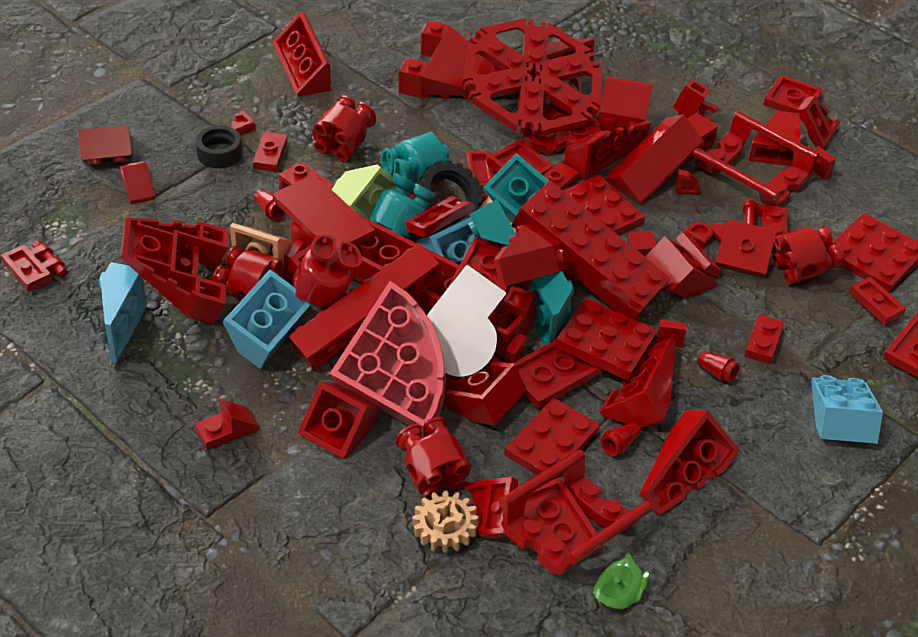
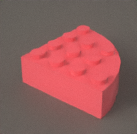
(395, 360)

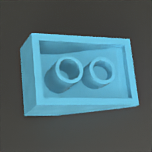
(122, 305)

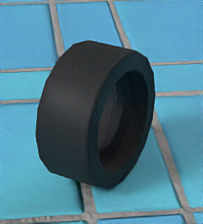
(218, 158)

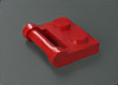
(771, 216)

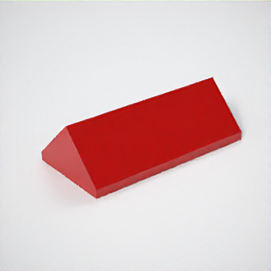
(303, 57)
(655, 159)

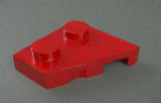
(817, 122)
(485, 498)

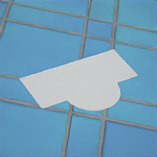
(463, 322)

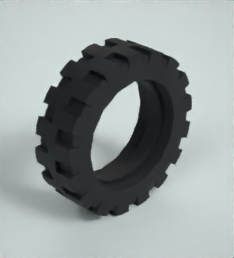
(456, 174)

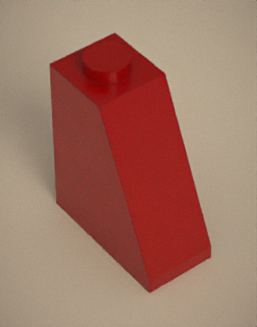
(771, 152)

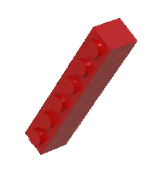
(338, 324)

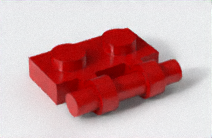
(29, 270)

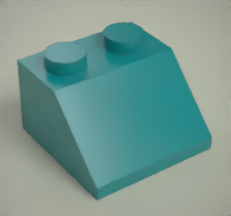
(491, 224)
(553, 305)

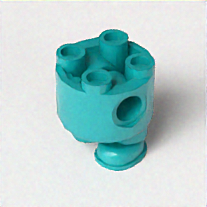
(414, 156)
(396, 206)

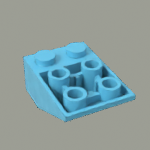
(846, 410)

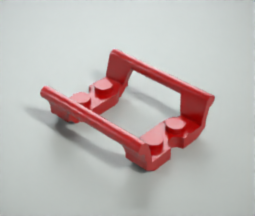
(730, 147)
(551, 550)

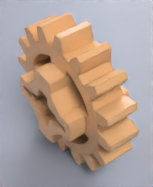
(446, 520)

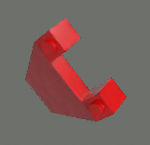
(445, 68)
(169, 262)

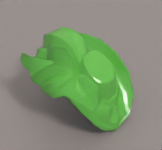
(621, 584)

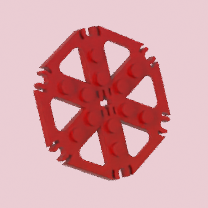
(517, 77)

